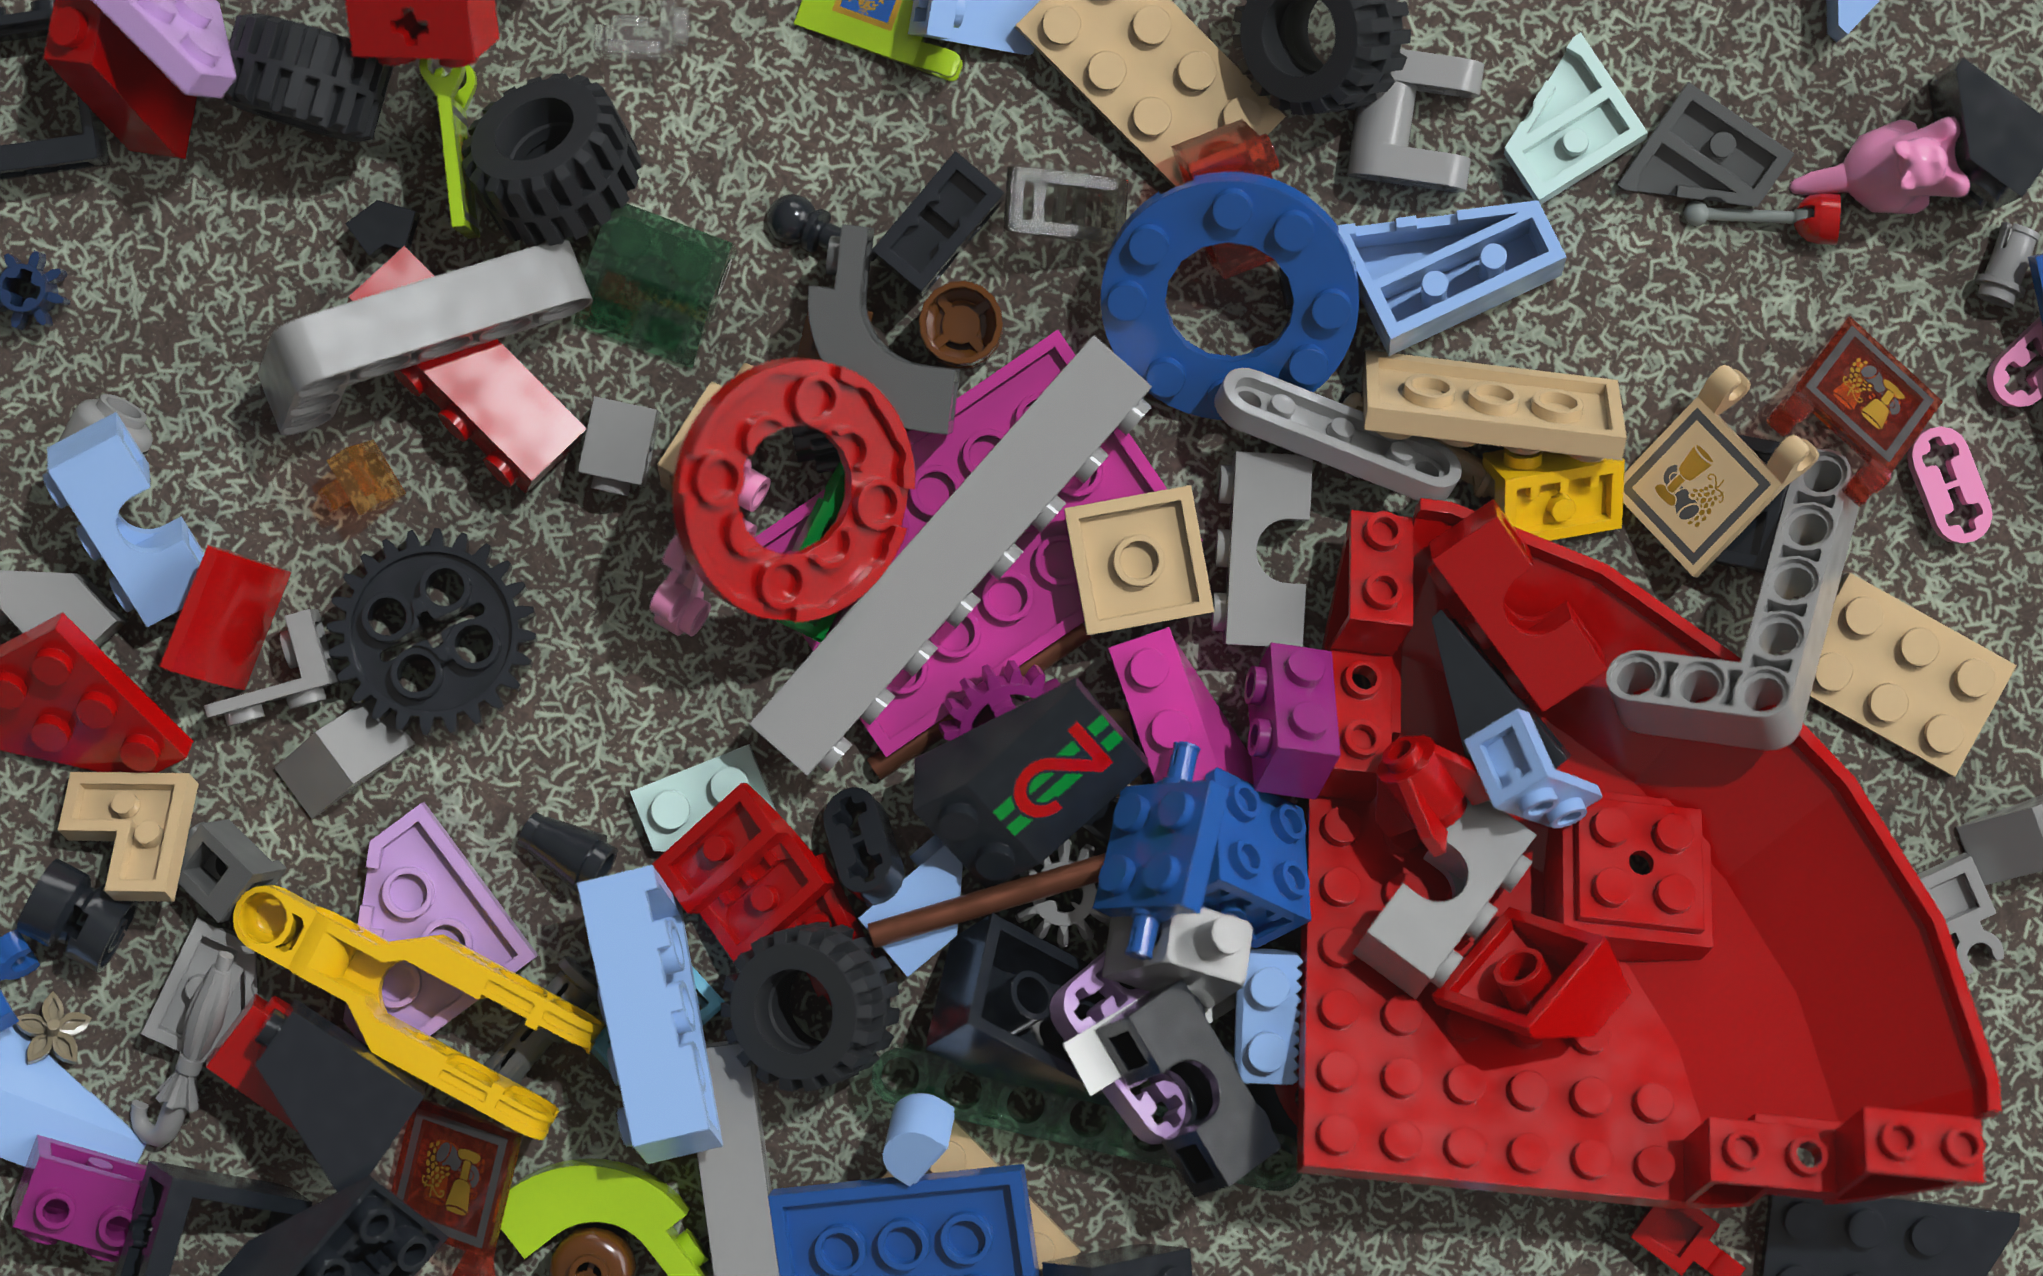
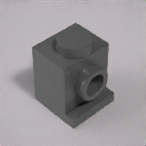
(205, 873)

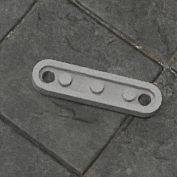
(1334, 435)

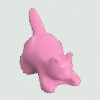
(1895, 168)

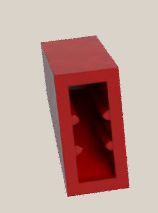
(118, 80)

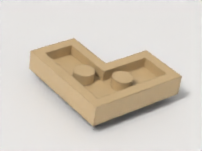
(145, 818)

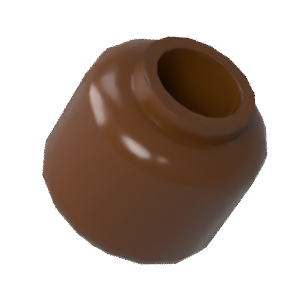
(598, 1246)

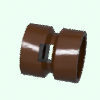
(961, 325)

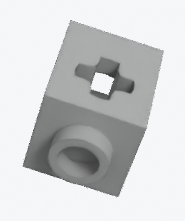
(619, 445)

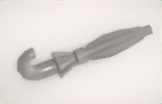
(201, 1028)

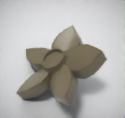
(53, 1031)

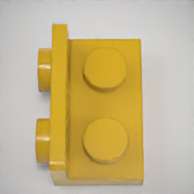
(1556, 493)

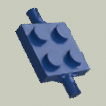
(1161, 850)

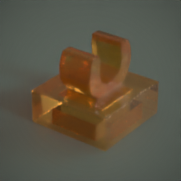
(361, 480)

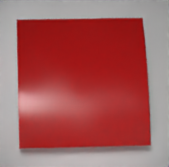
(225, 618)
(743, 871)

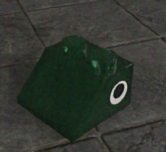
(655, 283)

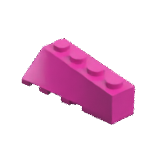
(1173, 706)

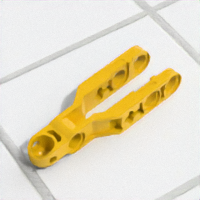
(353, 967)

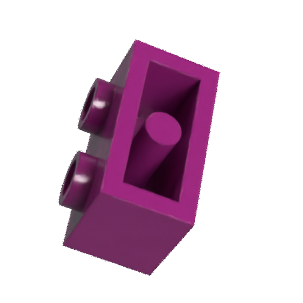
(1292, 720)
(77, 1197)

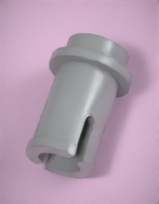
(2007, 265)

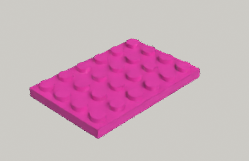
(1038, 593)

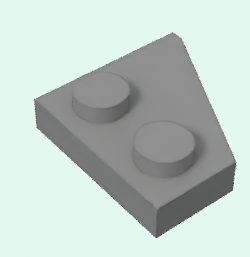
(192, 964)

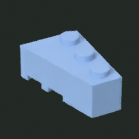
(1449, 267)

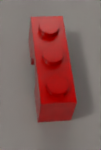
(1543, 653)

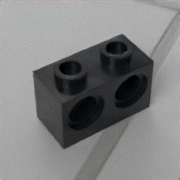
(939, 224)

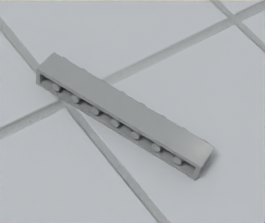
(951, 556)

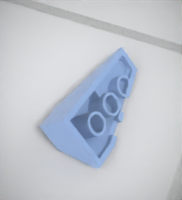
(55, 1105)

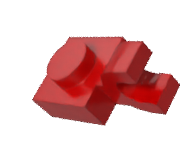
(1684, 1237)

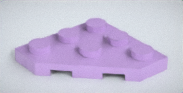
(181, 39)
(428, 888)

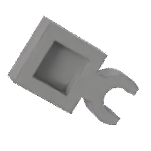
(1964, 903)

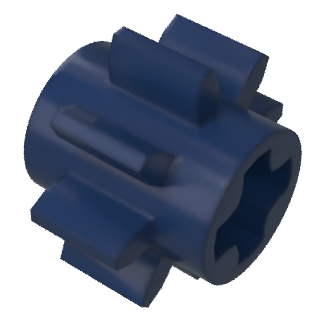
(28, 307)

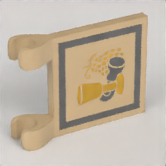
(1703, 481)

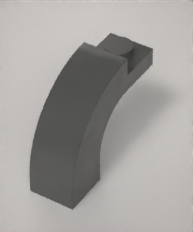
(845, 337)

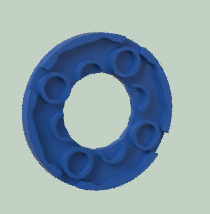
(1237, 211)

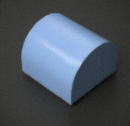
(917, 1136)

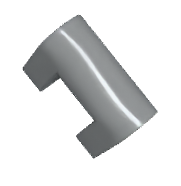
(1384, 127)

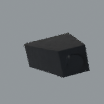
(335, 1091)

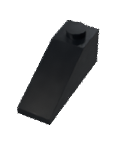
(1480, 689)

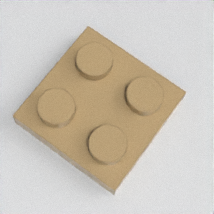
(1139, 560)

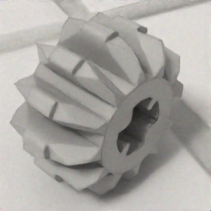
(1063, 918)

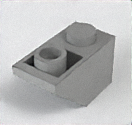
(36, 597)

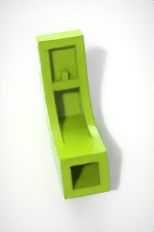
(605, 1193)

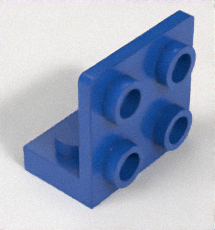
(1259, 861)

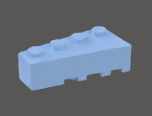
(651, 1015)

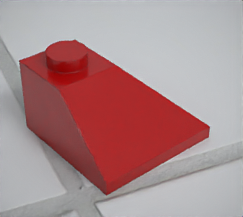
(1537, 979)

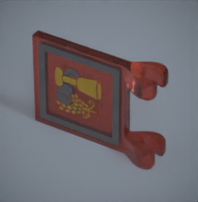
(1864, 400)
(459, 1179)

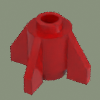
(1425, 790)

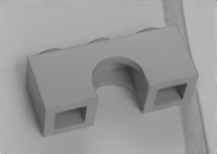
(1259, 492)
(1417, 936)

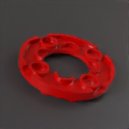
(712, 475)

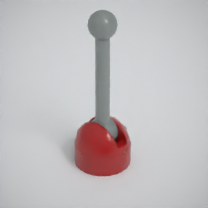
(1814, 217)

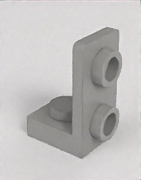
(303, 647)

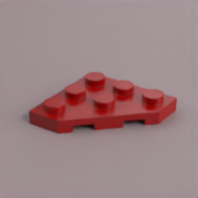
(78, 707)

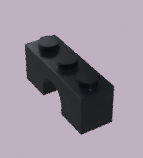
(1222, 1124)

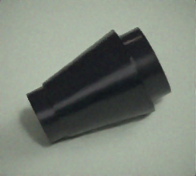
(567, 849)

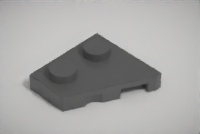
(1706, 154)

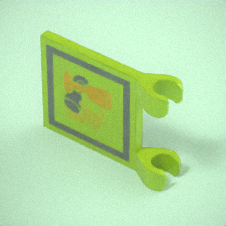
(454, 130)

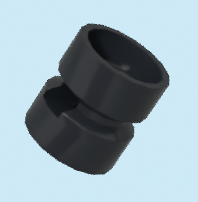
(56, 907)

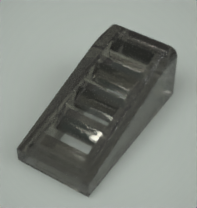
(1107, 213)

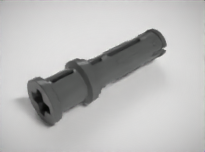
(526, 1045)

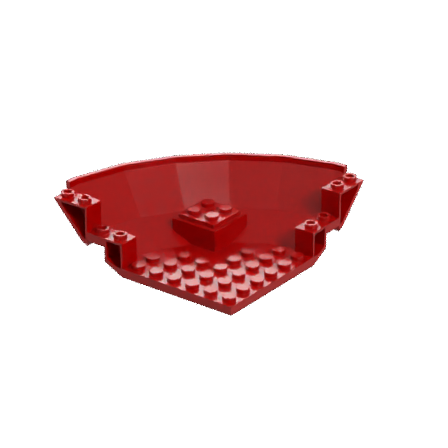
(1771, 953)

